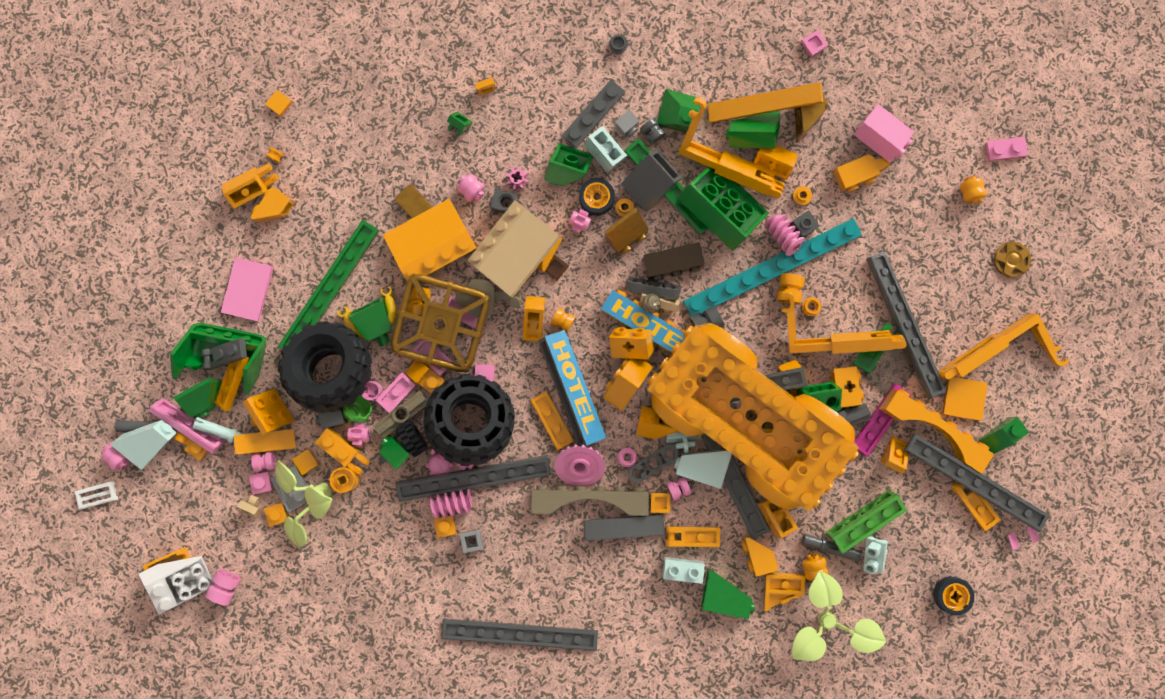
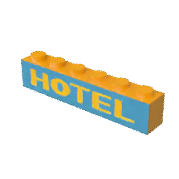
(634, 316)

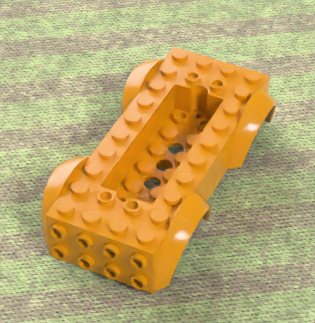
(789, 463)

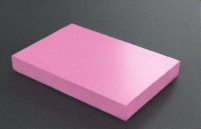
(247, 289)

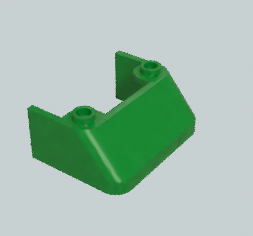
(206, 336)

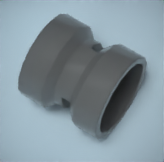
(652, 131)

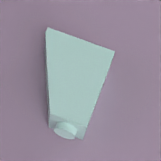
(144, 443)
(704, 466)

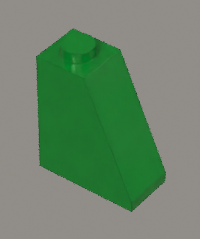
(754, 131)
(725, 598)

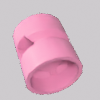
(221, 590)

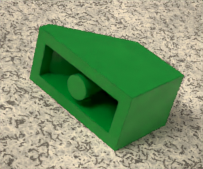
(1004, 434)
(393, 451)

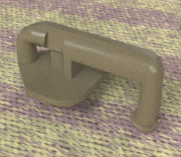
(488, 288)

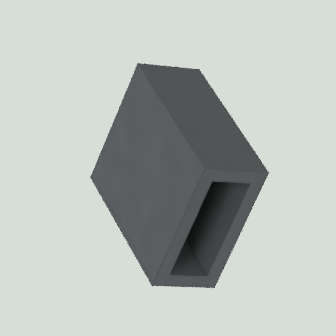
(651, 180)

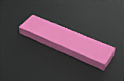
(184, 424)

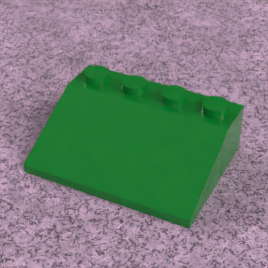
(723, 207)

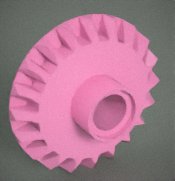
(579, 466)

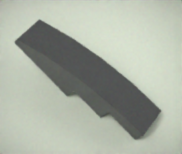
(623, 527)

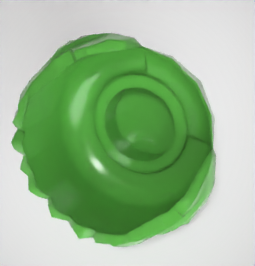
(358, 411)

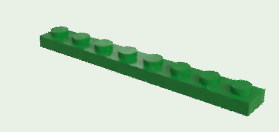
(334, 279)

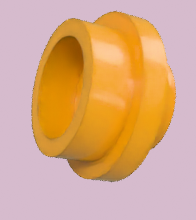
(802, 201)
(628, 202)
(817, 306)

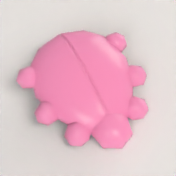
(438, 465)

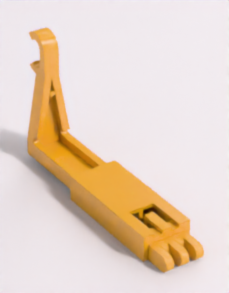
(727, 164)
(839, 342)
(997, 342)

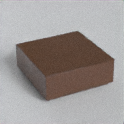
(556, 267)

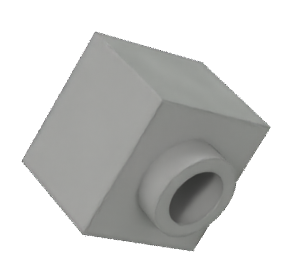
(627, 124)
(469, 547)

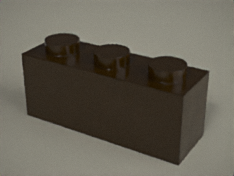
(673, 261)

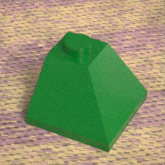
(675, 110)
(567, 165)
(199, 398)

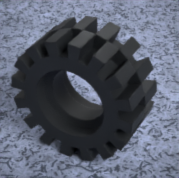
(412, 438)

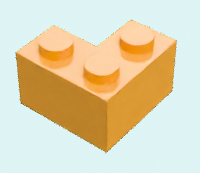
(626, 382)

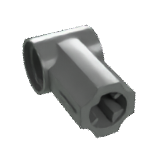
(856, 414)

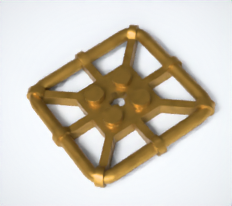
(433, 312)

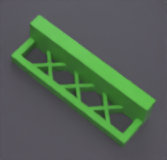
(866, 521)

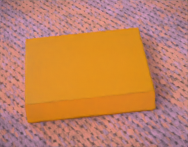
(965, 398)

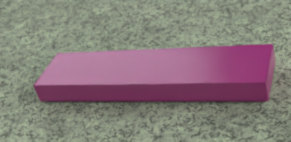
(874, 428)

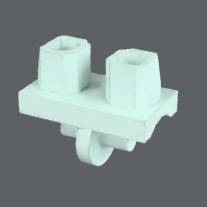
(678, 437)
(875, 555)

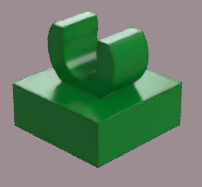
(460, 122)

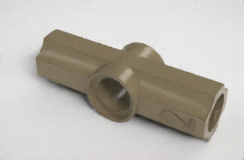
(391, 421)

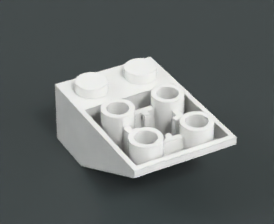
(176, 582)

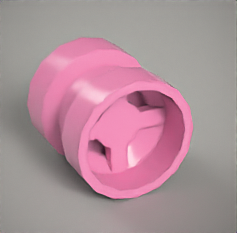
(369, 393)
(264, 461)
(674, 490)

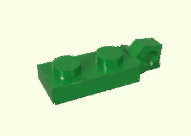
(867, 360)

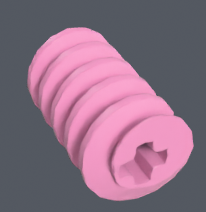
(784, 234)
(451, 504)

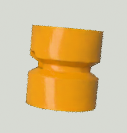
(792, 283)
(416, 303)
(344, 480)

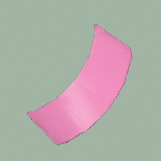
(1014, 542)

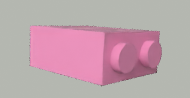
(884, 134)

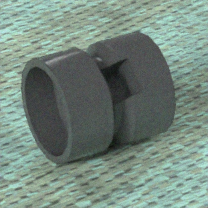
(710, 315)

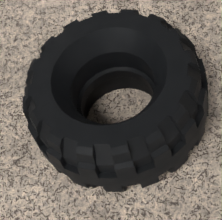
(305, 352)
(469, 447)

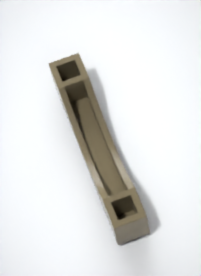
(548, 500)

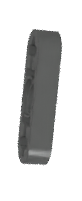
(649, 287)
(654, 455)

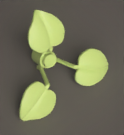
(316, 498)
(810, 646)

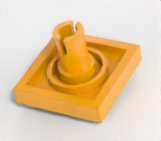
(268, 411)

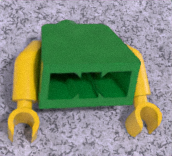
(373, 318)

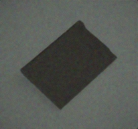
(891, 369)

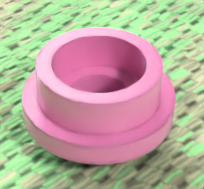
(632, 461)

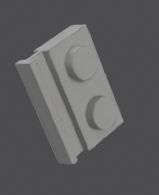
(295, 498)

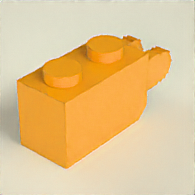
(859, 171)
(248, 185)
(341, 449)

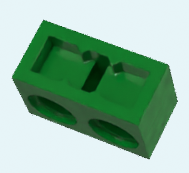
(827, 393)

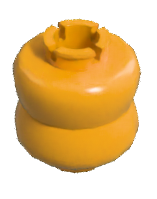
(973, 190)
(813, 564)

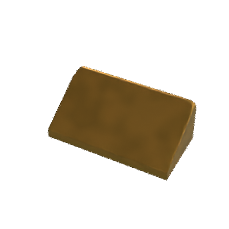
(412, 201)

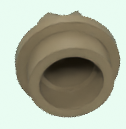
(651, 303)

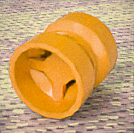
(563, 320)

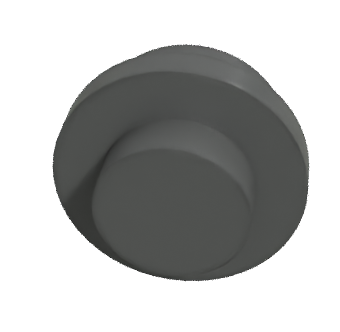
(618, 44)

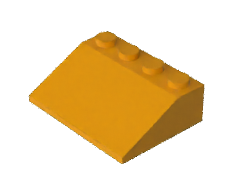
(429, 240)

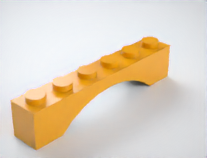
(971, 453)

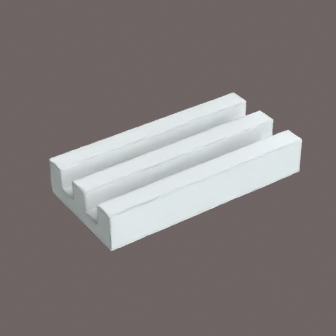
(112, 491)

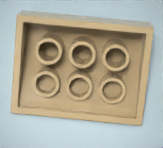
(513, 248)

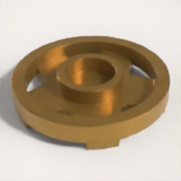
(1012, 259)

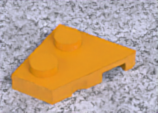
(782, 588)

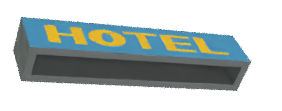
(572, 388)

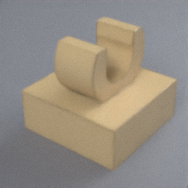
(250, 508)

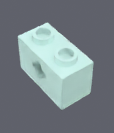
(605, 149)
(683, 570)

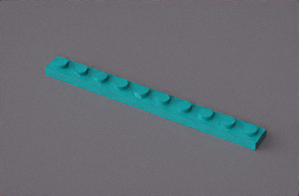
(772, 268)

